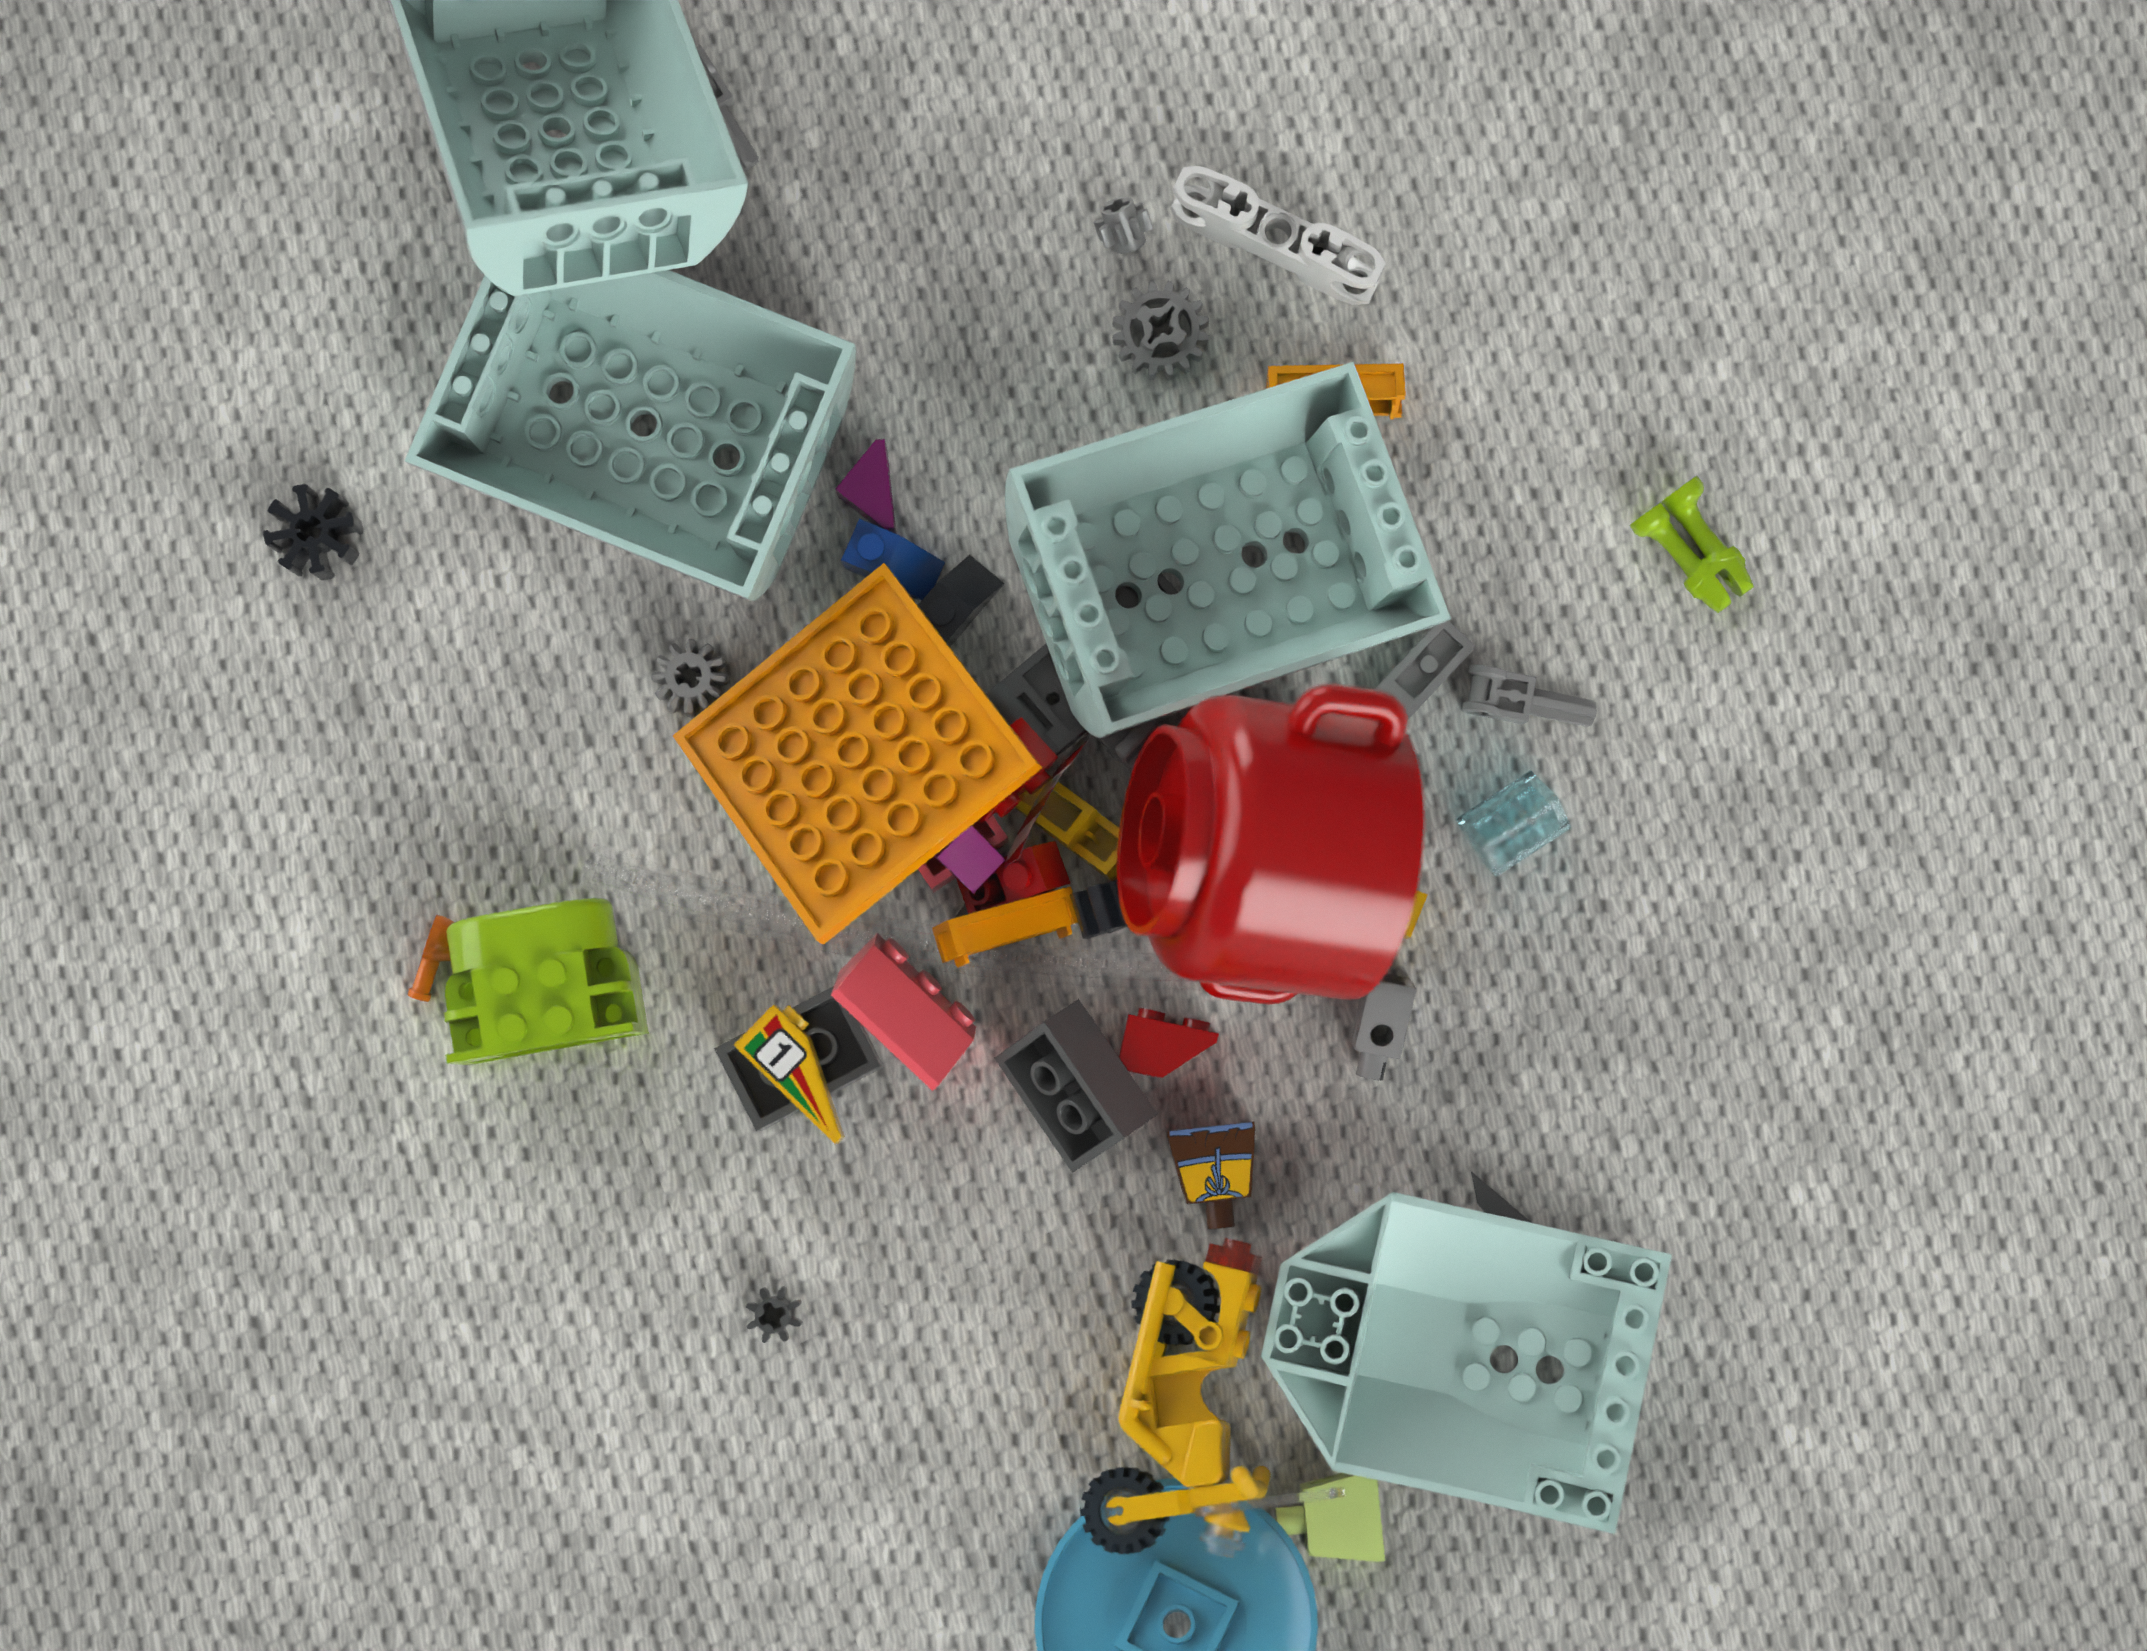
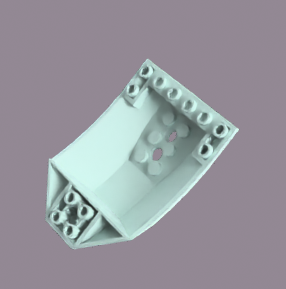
(1392, 1338)

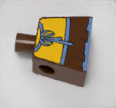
(1214, 1167)

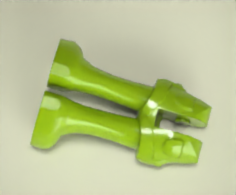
(1717, 557)

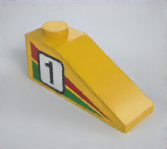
(790, 1062)

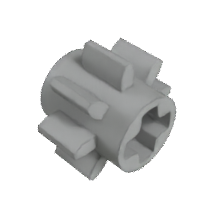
(1123, 225)

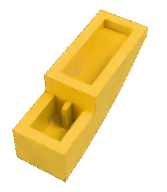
(1077, 828)

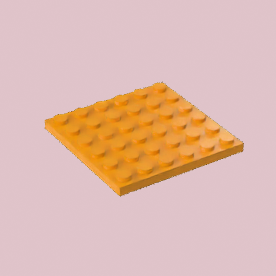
(855, 753)

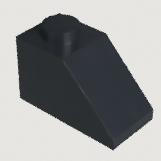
(959, 598)

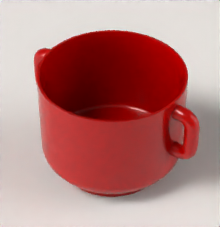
(1275, 843)

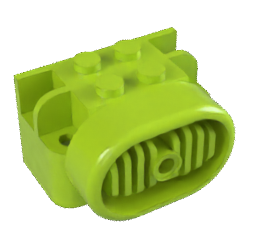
(540, 982)

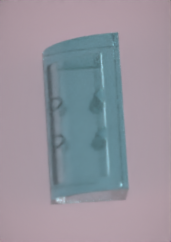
(1514, 823)

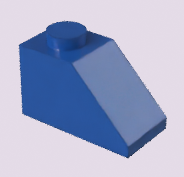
(912, 565)

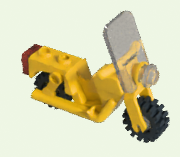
(1169, 1417)

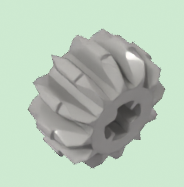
(698, 663)

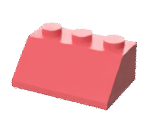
(905, 1009)

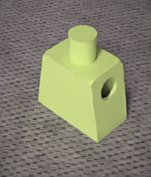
(1339, 1526)

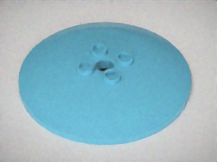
(1122, 1600)

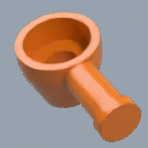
(435, 951)

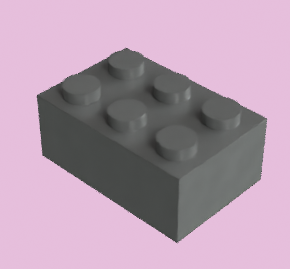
(841, 1049)
(1075, 1085)

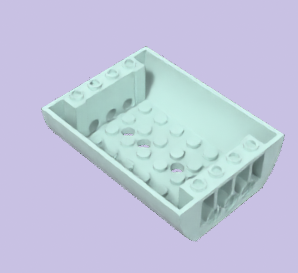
(1186, 505)

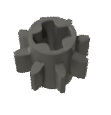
(777, 1301)

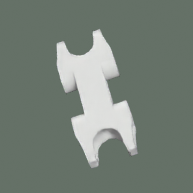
(1239, 219)

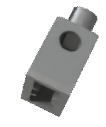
(1388, 1005)

